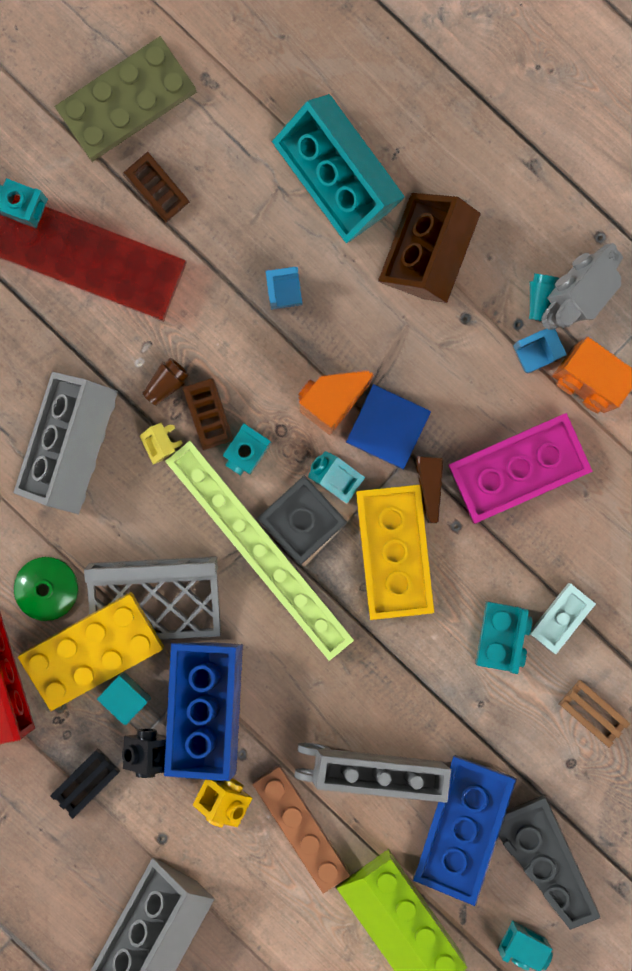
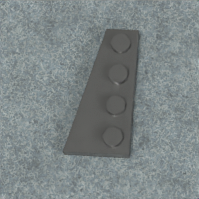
(539, 846)

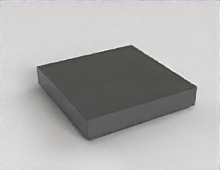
(302, 520)

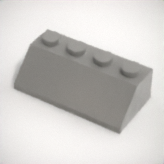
(65, 442)
(156, 922)

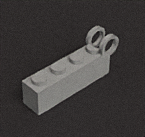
(375, 774)

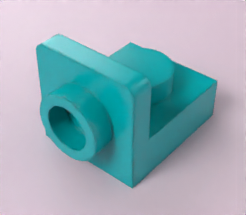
(335, 476)

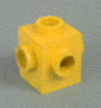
(222, 802)

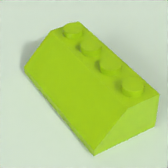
(399, 918)

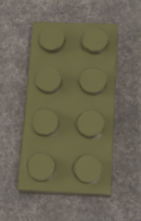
(126, 99)

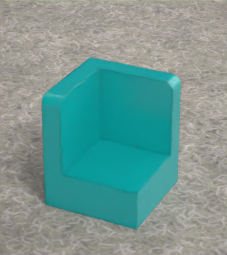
(124, 698)

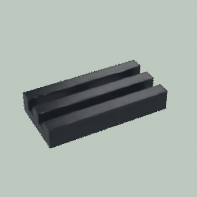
(65, 803)

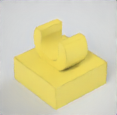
(158, 443)

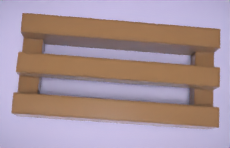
(614, 731)

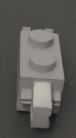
(584, 288)

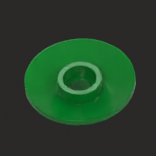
(61, 585)

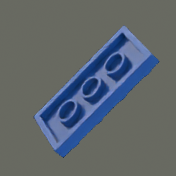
(465, 830)

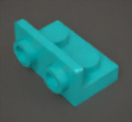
(503, 637)

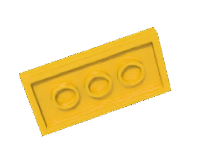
(395, 552)
(90, 651)

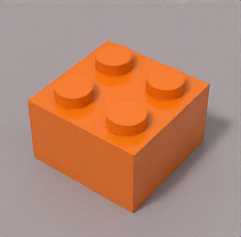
(594, 376)

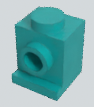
(29, 207)
(258, 446)
(526, 948)

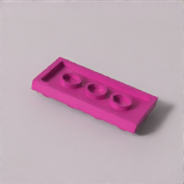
(519, 468)

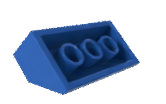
(203, 710)

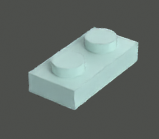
(562, 618)

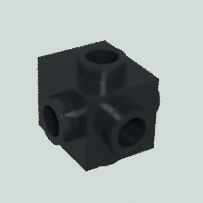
(144, 753)

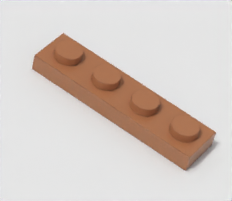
(301, 829)

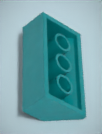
(337, 167)

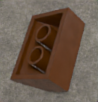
(430, 246)

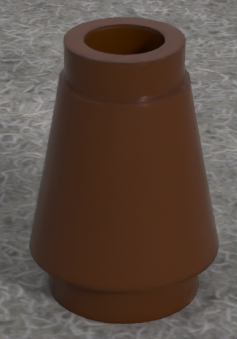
(166, 380)

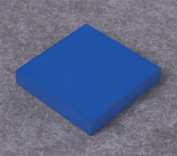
(388, 427)

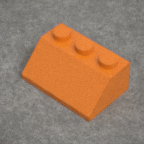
(332, 397)

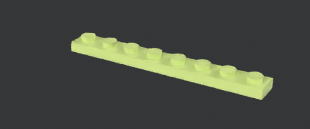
(259, 550)

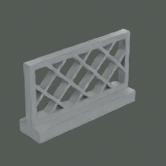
(158, 572)

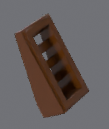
(137, 167)
(200, 387)
(430, 479)

